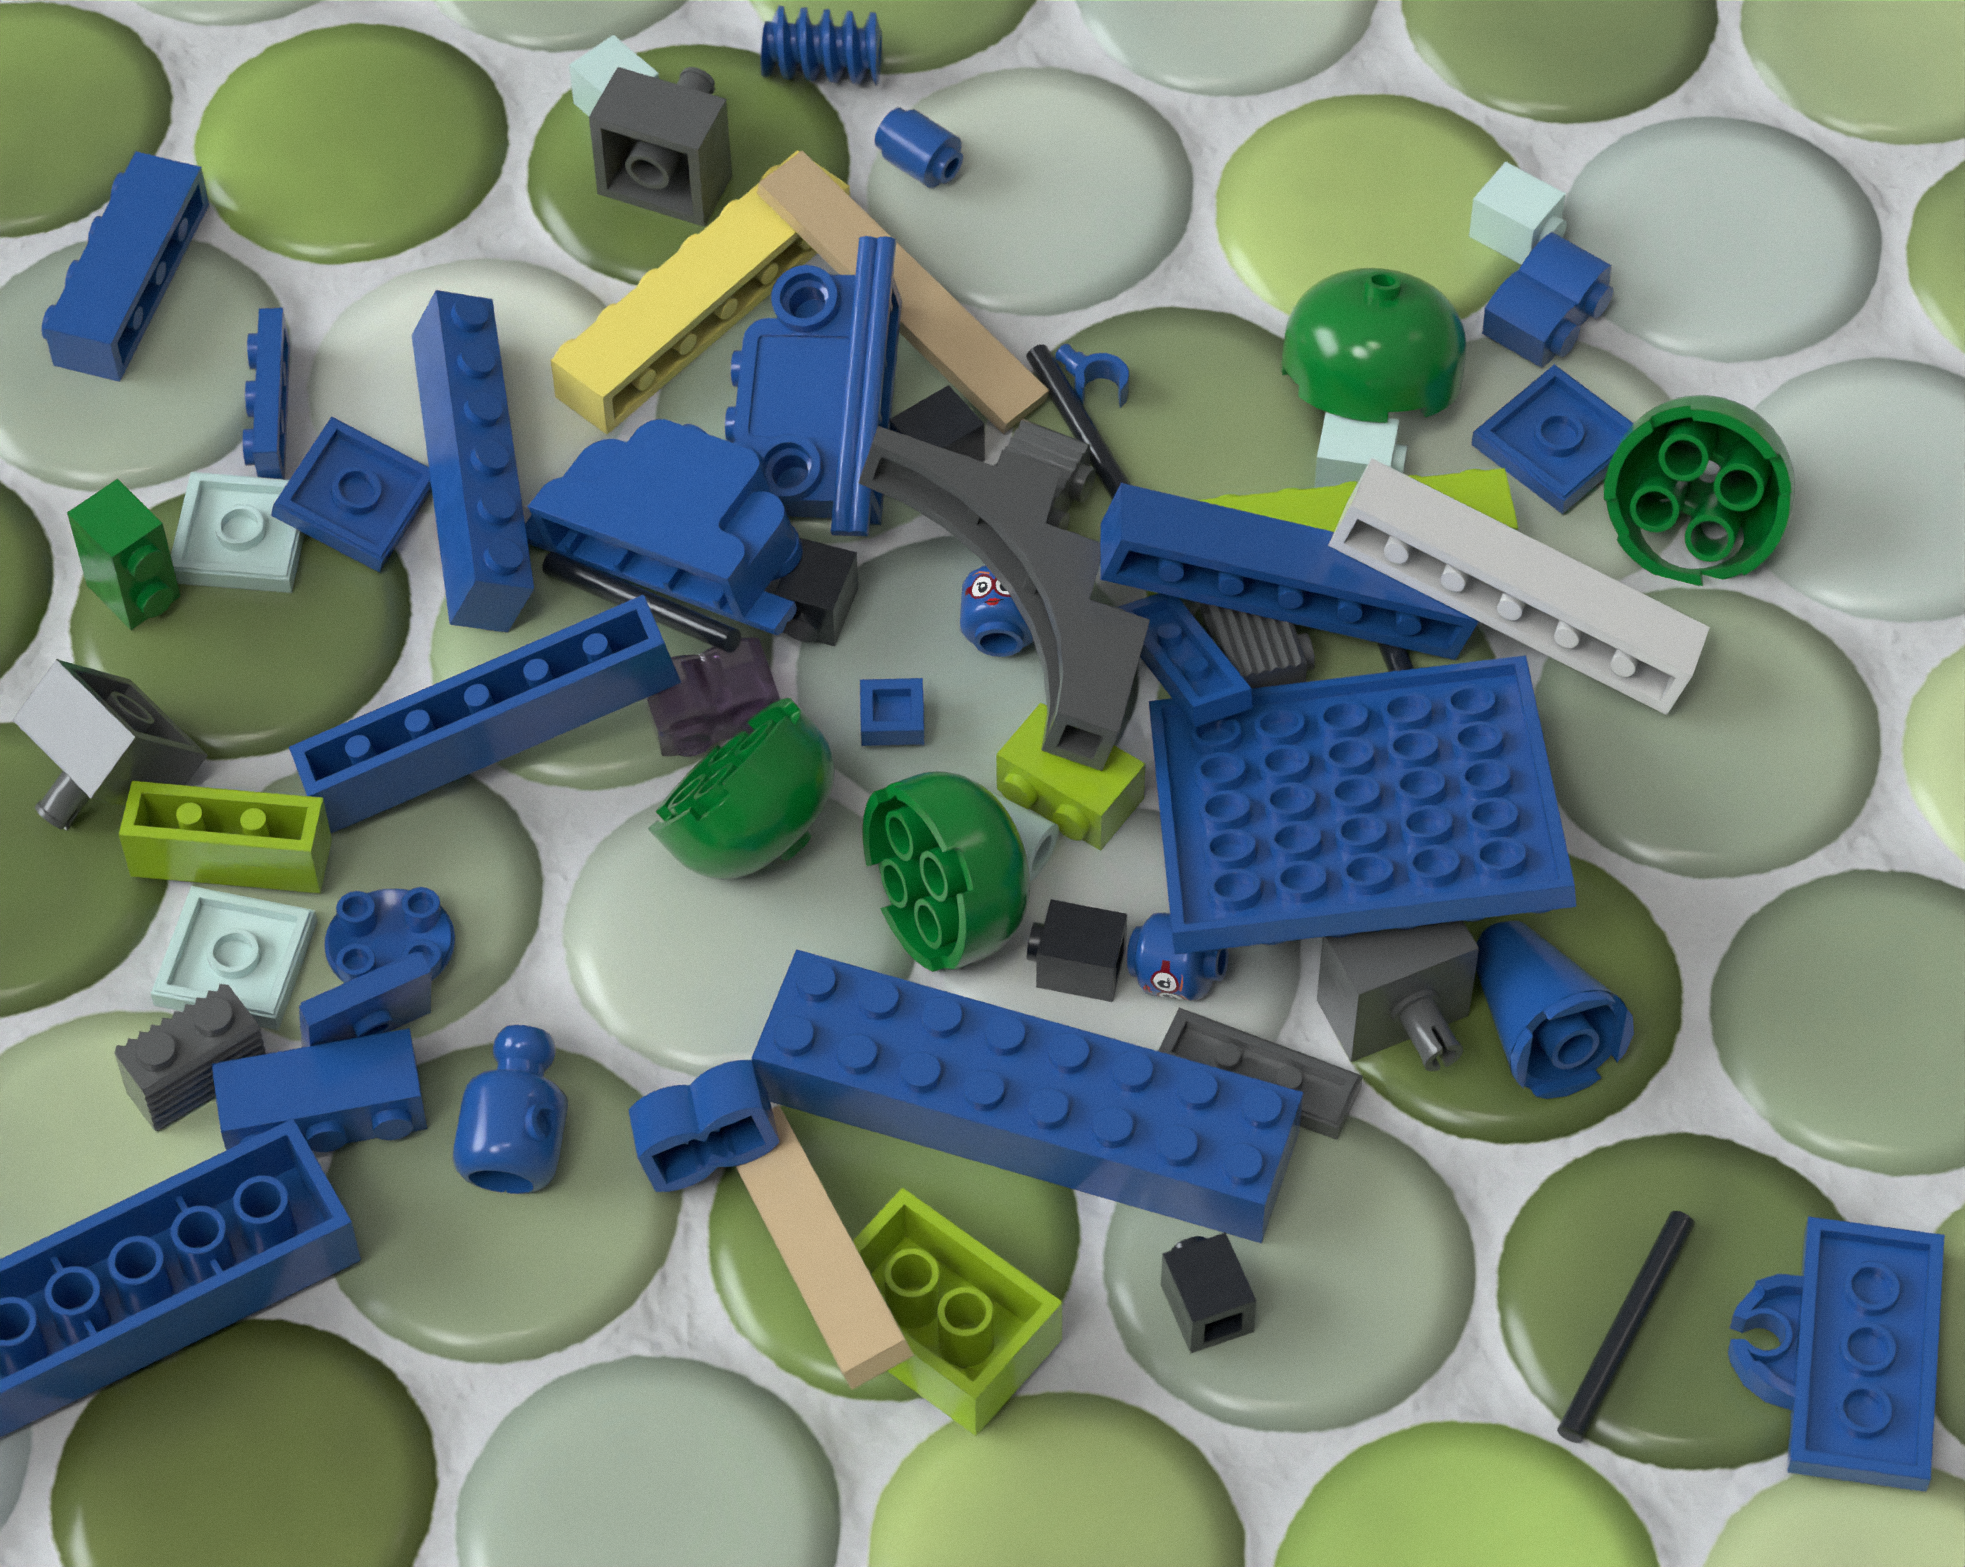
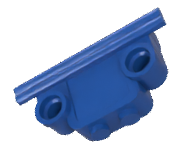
(821, 386)
(675, 518)

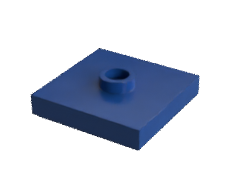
(1554, 438)
(354, 494)
(369, 1003)

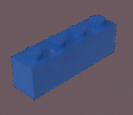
(125, 266)

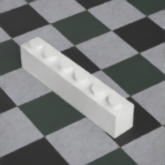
(1520, 586)

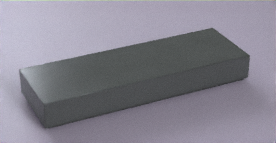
(1325, 1087)

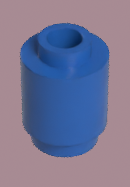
(919, 147)

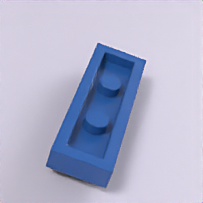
(268, 395)
(1189, 662)

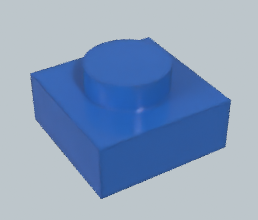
(891, 711)

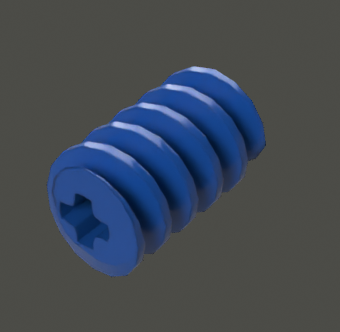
(822, 46)

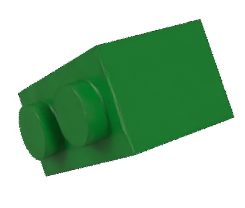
(124, 554)

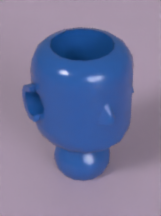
(512, 1117)

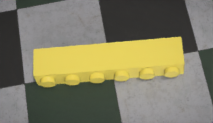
(678, 310)

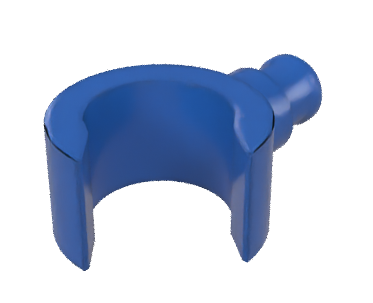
(1094, 367)

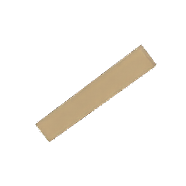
(929, 313)
(824, 1260)

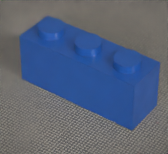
(330, 1089)

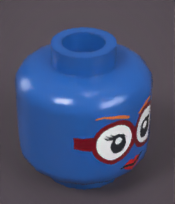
(991, 617)
(1171, 974)

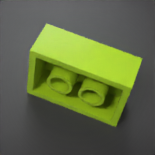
(961, 1309)

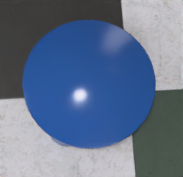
(385, 927)

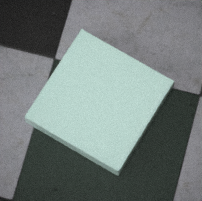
(232, 538)
(236, 943)

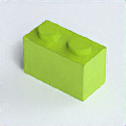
(1075, 797)

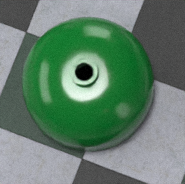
(1375, 345)
(1667, 459)
(750, 797)
(947, 867)

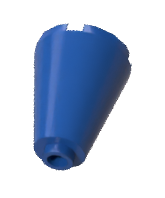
(1548, 1011)

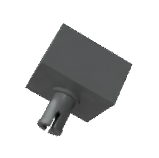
(662, 143)
(102, 739)
(1399, 988)

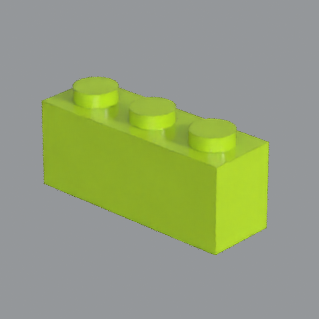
(225, 837)

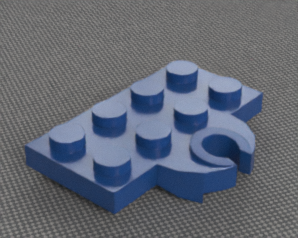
(1851, 1352)

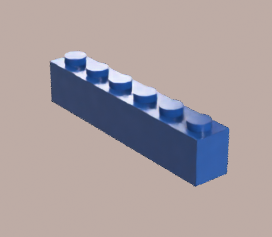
(472, 462)
(1267, 571)
(486, 714)

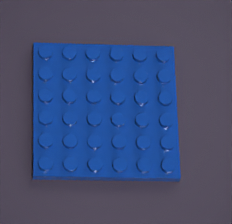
(1360, 807)

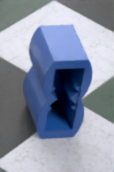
(1548, 300)
(702, 1126)

